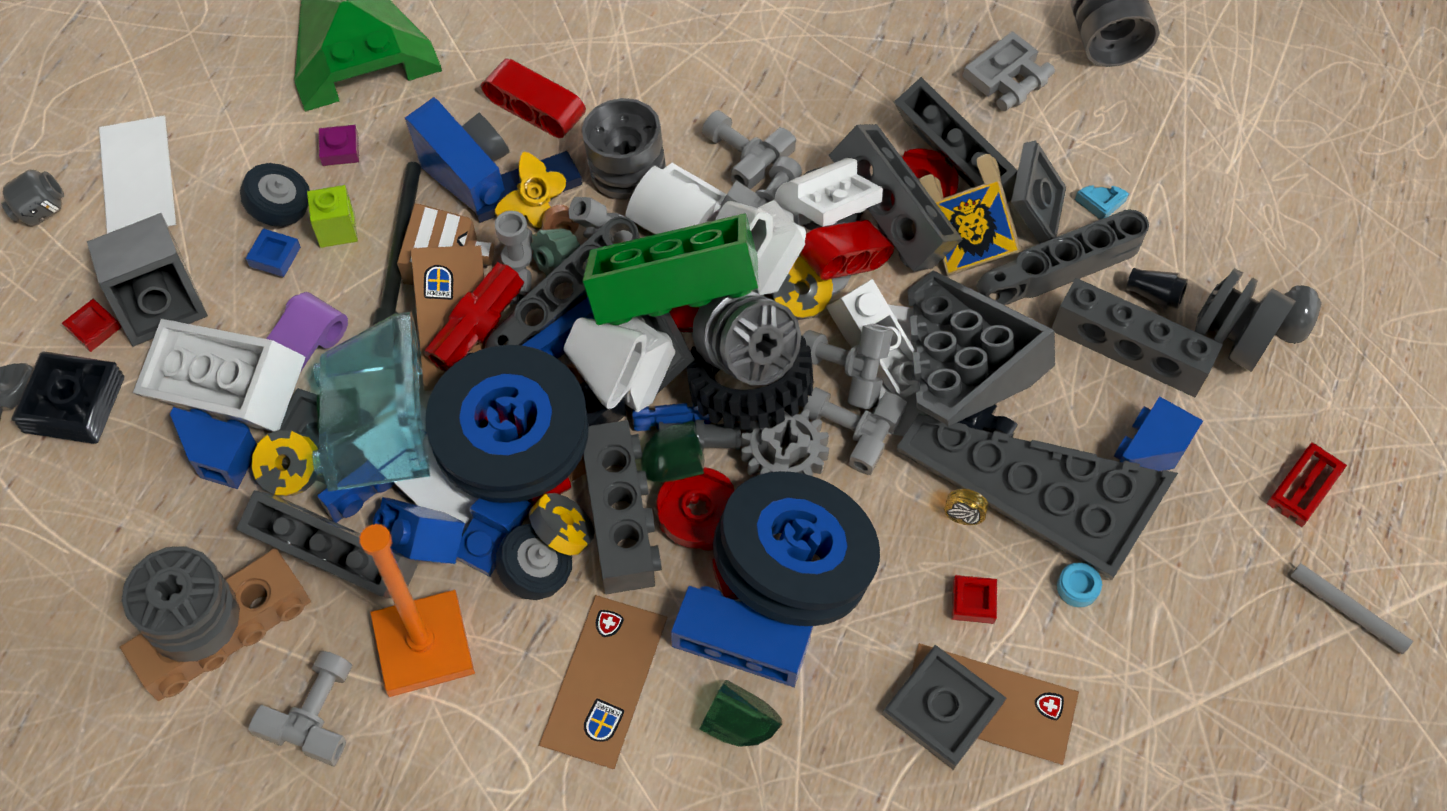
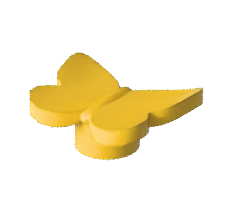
(534, 191)

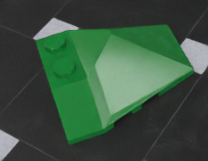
(353, 39)

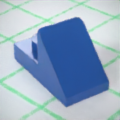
(487, 529)

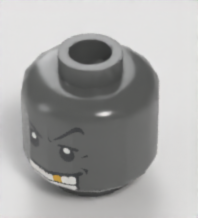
(32, 197)

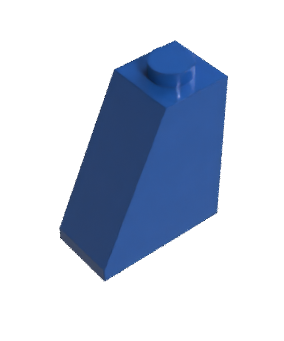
(453, 156)

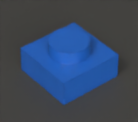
(273, 252)

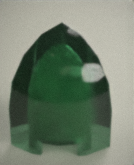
(673, 454)
(740, 717)

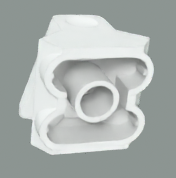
(775, 240)
(620, 360)

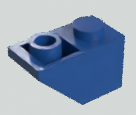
(1161, 436)
(214, 447)
(420, 531)

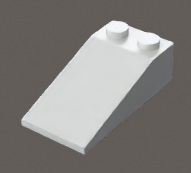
(220, 374)

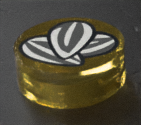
(966, 507)

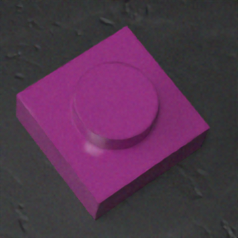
(338, 145)

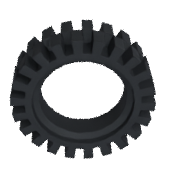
(751, 403)

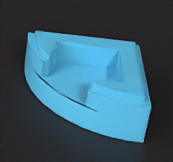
(1101, 200)

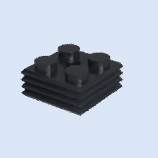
(68, 397)

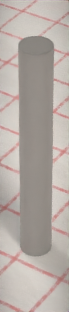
(1352, 608)

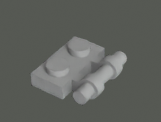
(1003, 62)

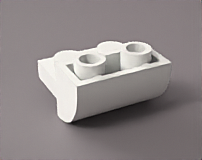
(828, 194)
(673, 200)

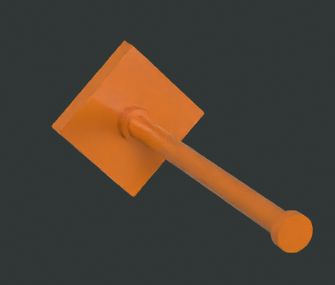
(416, 639)

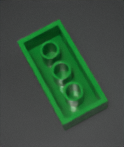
(671, 270)

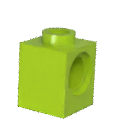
(332, 216)

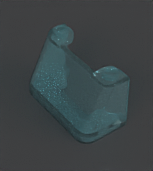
(371, 408)

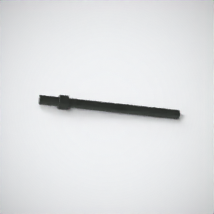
(393, 275)

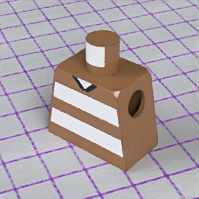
(438, 229)

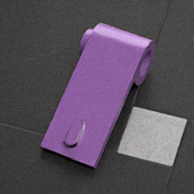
(309, 324)

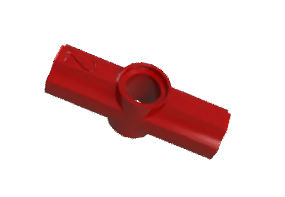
(474, 317)

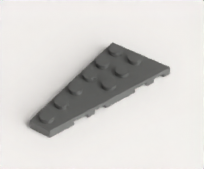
(1057, 492)

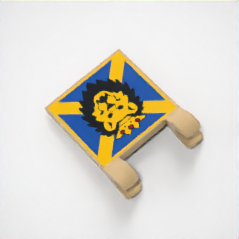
(979, 218)

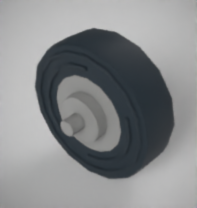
(274, 194)
(531, 566)

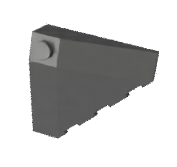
(972, 349)

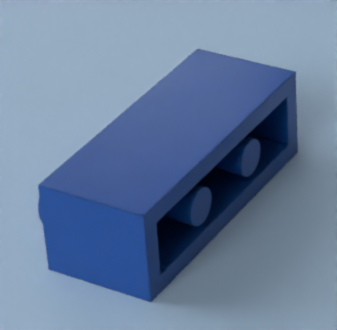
(739, 636)

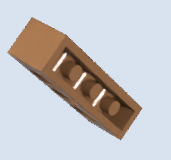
(262, 578)

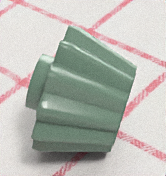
(552, 248)

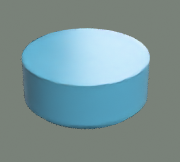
(1079, 585)

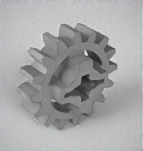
(804, 451)

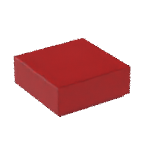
(91, 325)
(974, 599)

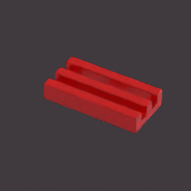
(1290, 506)

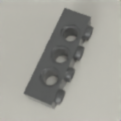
(951, 135)
(912, 202)
(1136, 337)
(317, 541)
(621, 567)

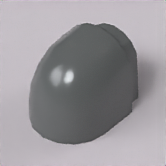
(486, 137)
(1302, 316)

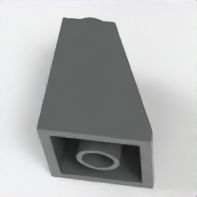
(145, 278)

